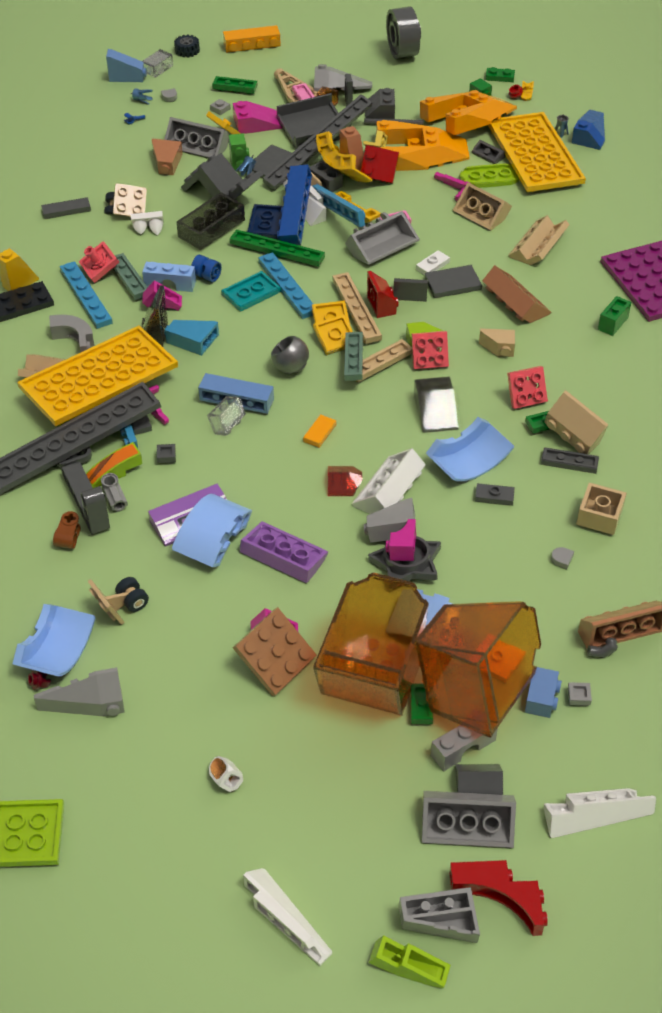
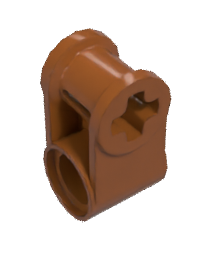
(67, 531)

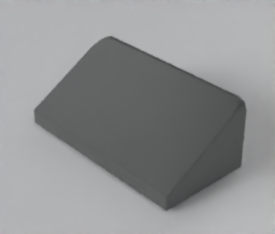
(488, 152)

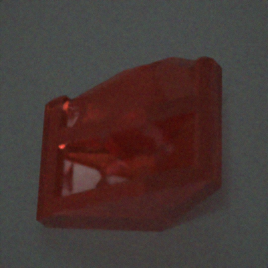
(343, 480)

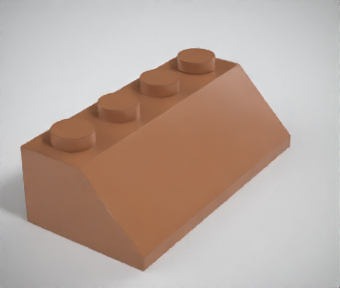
(514, 295)
(622, 624)

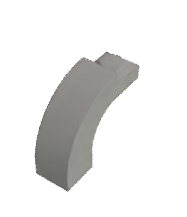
(72, 328)

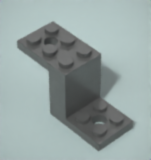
(219, 176)

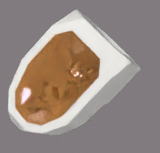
(225, 773)

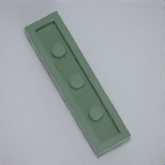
(129, 277)
(353, 356)

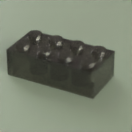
(210, 220)

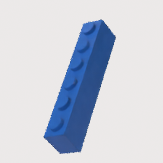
(295, 204)

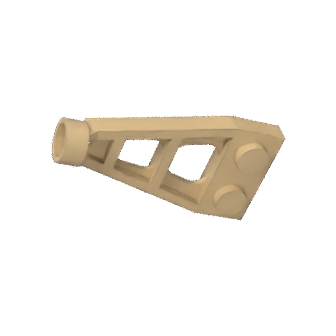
(287, 77)

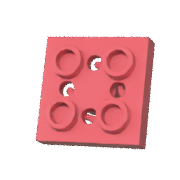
(98, 261)
(421, 342)
(518, 381)

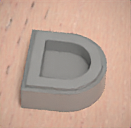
(169, 95)
(562, 557)

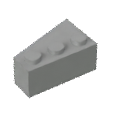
(441, 914)

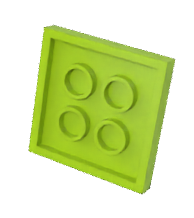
(30, 832)

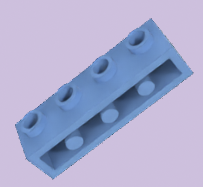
(253, 395)

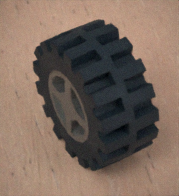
(186, 46)

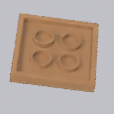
(274, 651)

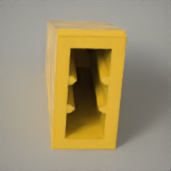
(14, 271)

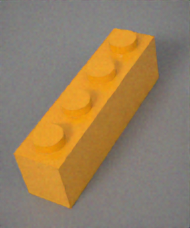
(251, 38)

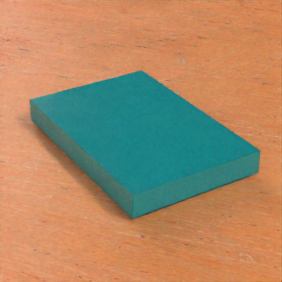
(251, 291)

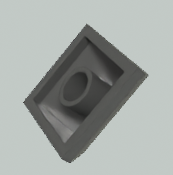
(410, 289)
(479, 778)

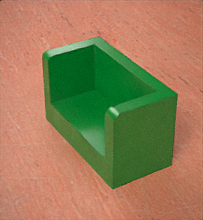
(614, 315)

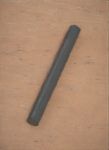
(373, 121)

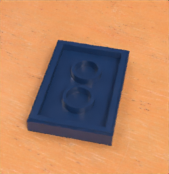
(265, 220)

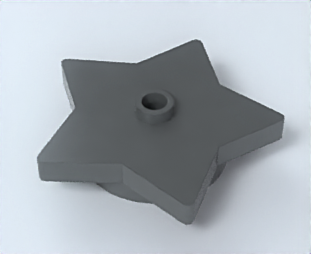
(420, 568)

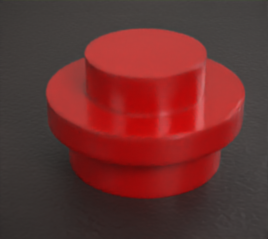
(515, 91)

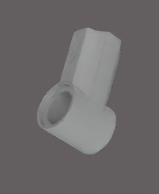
(113, 492)

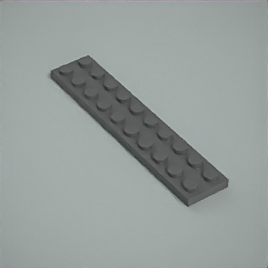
(76, 435)

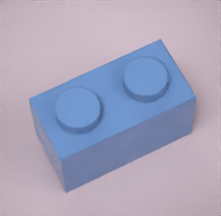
(542, 692)

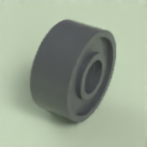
(403, 32)

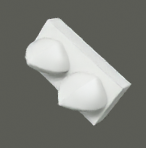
(151, 219)

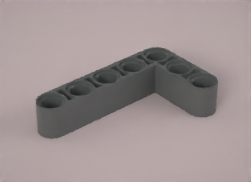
(88, 499)

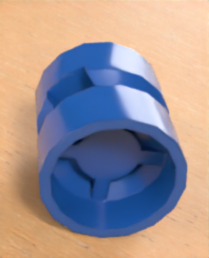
(207, 268)

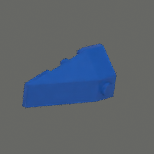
(590, 130)

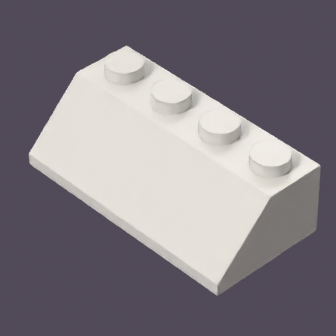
(390, 482)

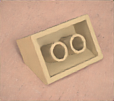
(482, 207)
(576, 423)

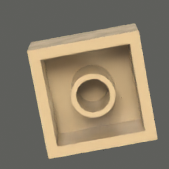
(601, 508)

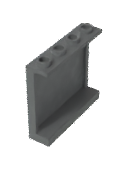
(306, 117)

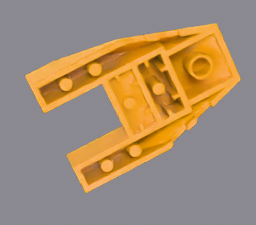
(464, 110)
(424, 147)

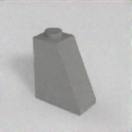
(389, 520)

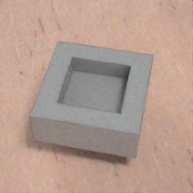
(220, 107)
(579, 693)

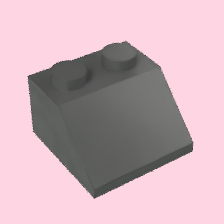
(382, 105)

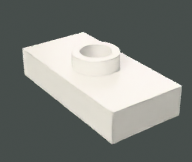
(433, 262)

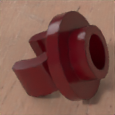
(37, 679)

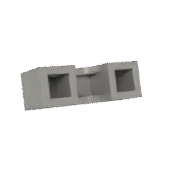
(451, 746)

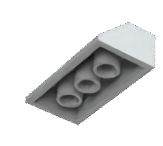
(197, 138)
(468, 819)

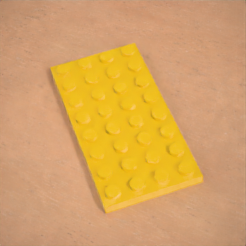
(536, 152)
(97, 375)

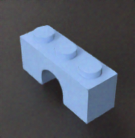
(181, 275)

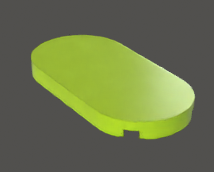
(489, 175)

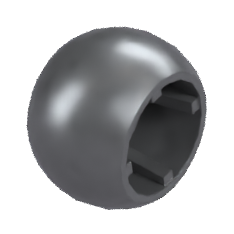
(290, 355)

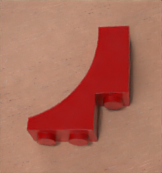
(496, 882)

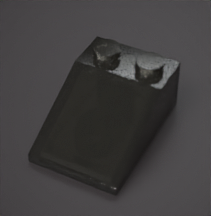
(156, 317)
(436, 404)

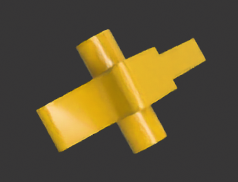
(527, 90)

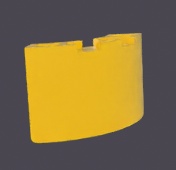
(342, 162)

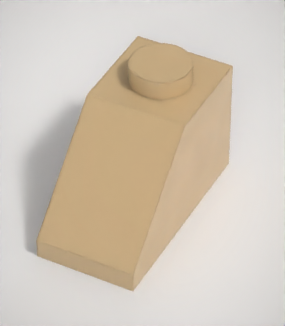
(498, 341)

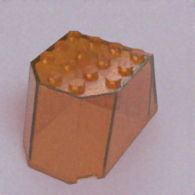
(372, 643)
(478, 661)

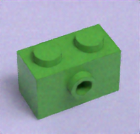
(238, 149)

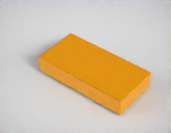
(319, 431)

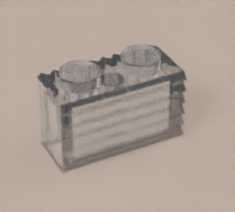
(158, 63)
(226, 415)

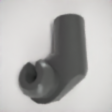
(603, 651)

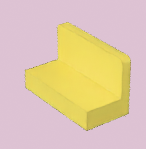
(381, 140)

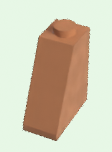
(351, 144)
(167, 155)

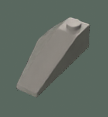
(335, 78)
(94, 696)

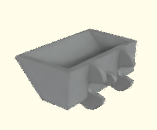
(381, 238)

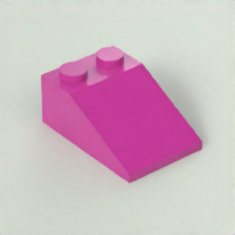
(254, 117)

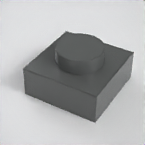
(166, 453)

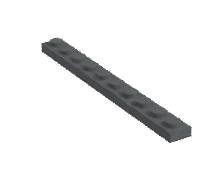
(309, 147)

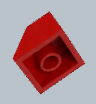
(379, 163)
(380, 296)

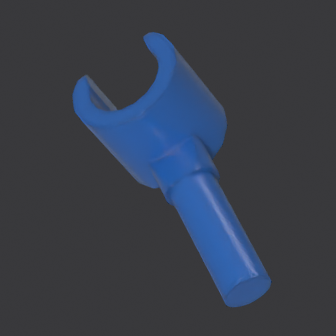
(131, 119)

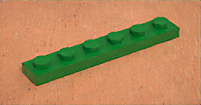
(278, 247)

